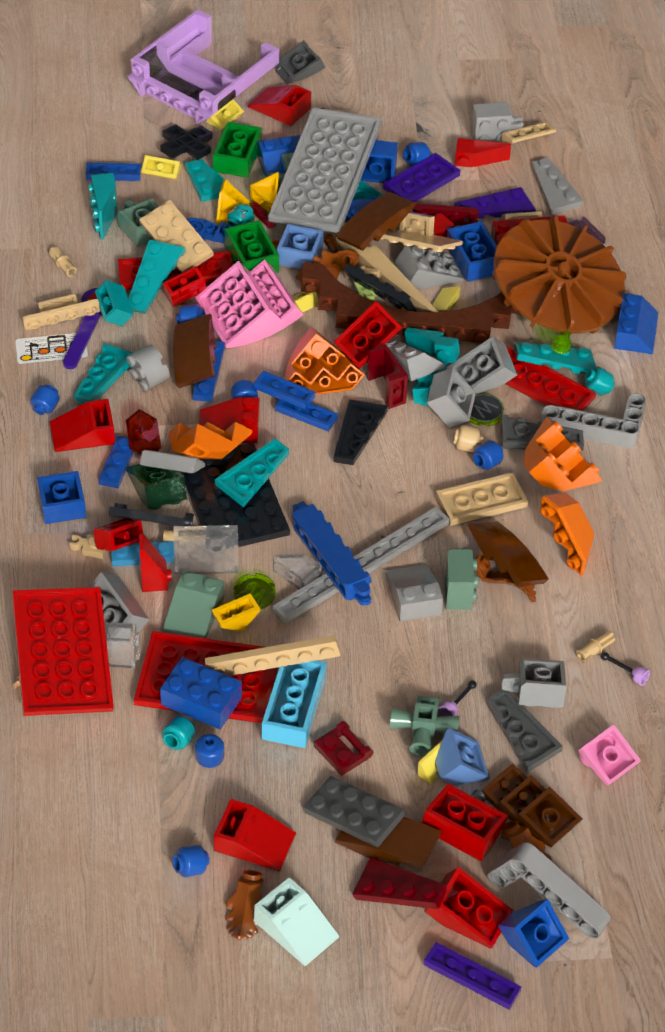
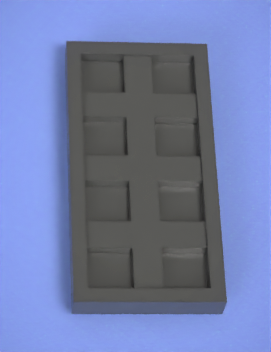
(354, 811)

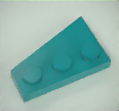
(204, 179)

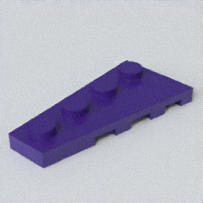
(500, 203)

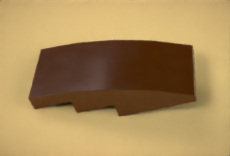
(374, 220)
(194, 351)
(508, 553)
(531, 805)
(406, 844)

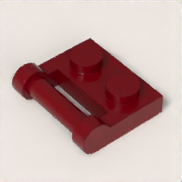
(337, 753)

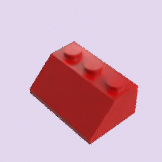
(368, 332)
(465, 821)

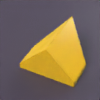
(265, 191)
(228, 199)
(236, 613)

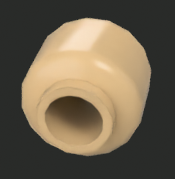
(467, 438)

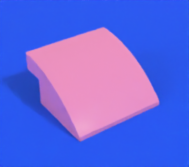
(248, 304)

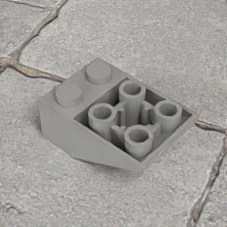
(428, 268)

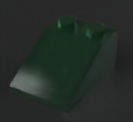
(157, 485)

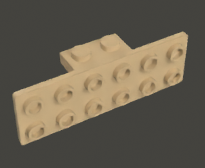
(419, 231)

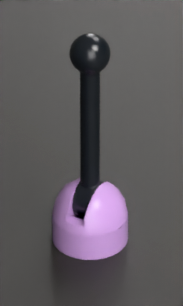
(639, 674)
(450, 708)

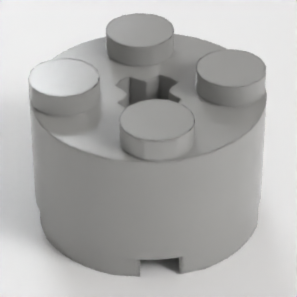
(147, 367)

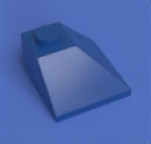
(534, 932)

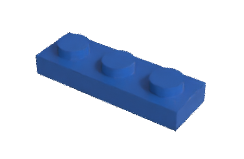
(121, 171)
(284, 390)
(312, 415)
(116, 463)

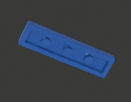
(205, 389)

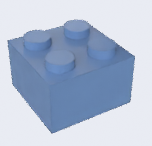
(299, 246)

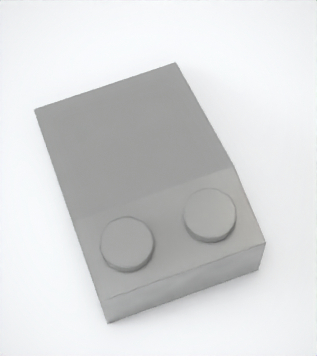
(486, 366)
(415, 592)

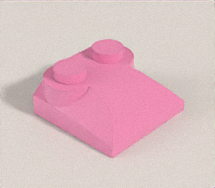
(609, 755)

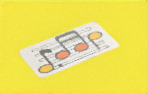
(44, 348)

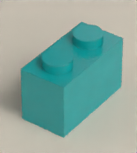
(114, 303)

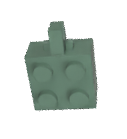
(129, 220)
(460, 579)

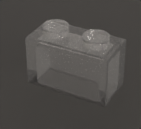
(122, 645)

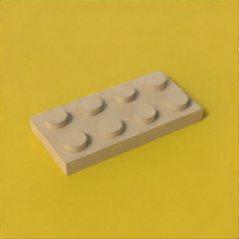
(171, 227)
(481, 498)

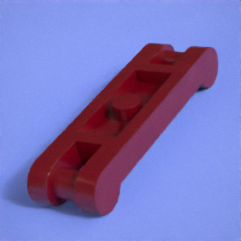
(453, 213)

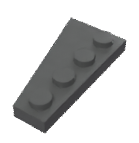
(518, 433)
(525, 733)

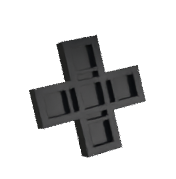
(190, 142)

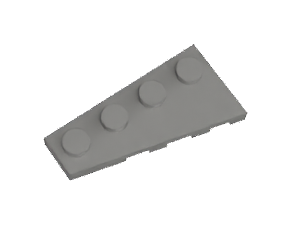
(557, 190)

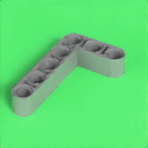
(602, 428)
(553, 885)

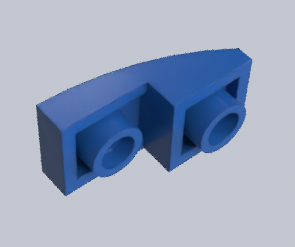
(215, 232)

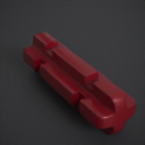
(262, 215)

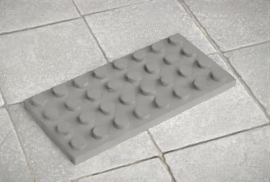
(325, 170)

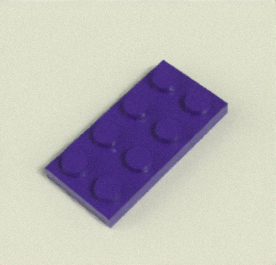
(422, 178)

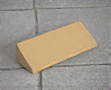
(527, 132)

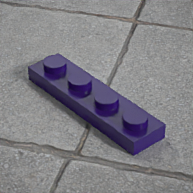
(472, 975)

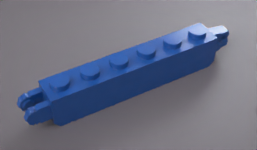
(331, 553)

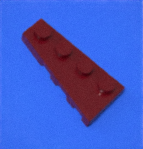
(397, 886)

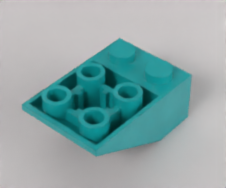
(103, 202)

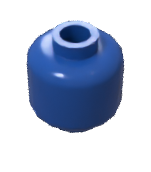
(416, 152)
(189, 312)
(244, 389)
(44, 399)
(488, 455)
(209, 751)
(190, 860)

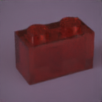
(143, 432)

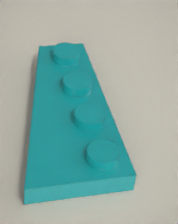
(154, 269)
(576, 359)
(103, 374)
(251, 473)

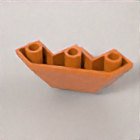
(321, 365)
(207, 440)
(557, 461)
(570, 528)

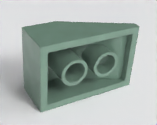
(192, 605)

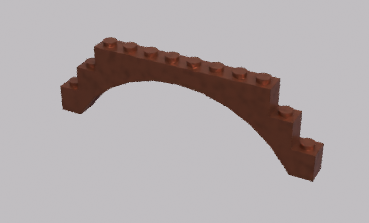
(466, 324)

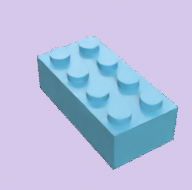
(294, 703)

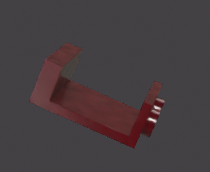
(383, 363)

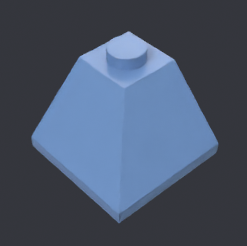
(460, 759)

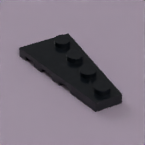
(382, 290)
(357, 429)

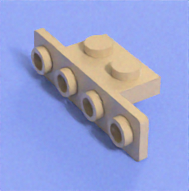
(59, 310)

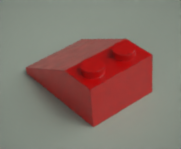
(240, 410)
(470, 909)

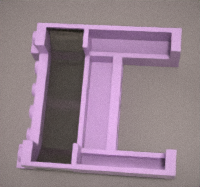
(187, 82)

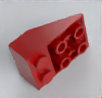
(283, 103)
(84, 427)
(253, 836)

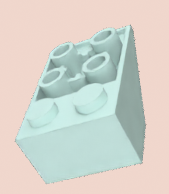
(294, 922)

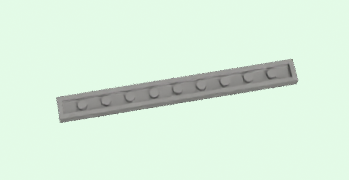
(370, 559)

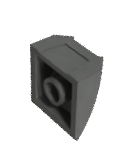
(299, 63)

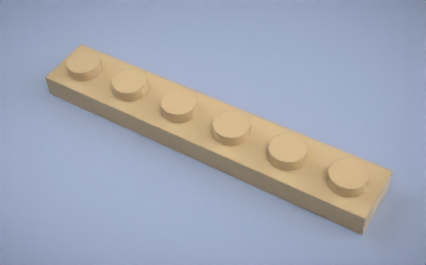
(275, 656)

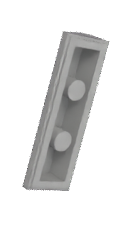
(171, 461)

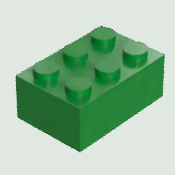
(237, 149)
(251, 245)

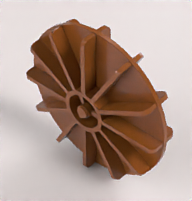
(558, 276)

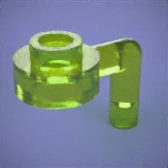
(562, 343)

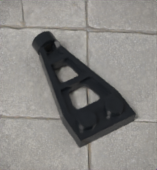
(121, 510)

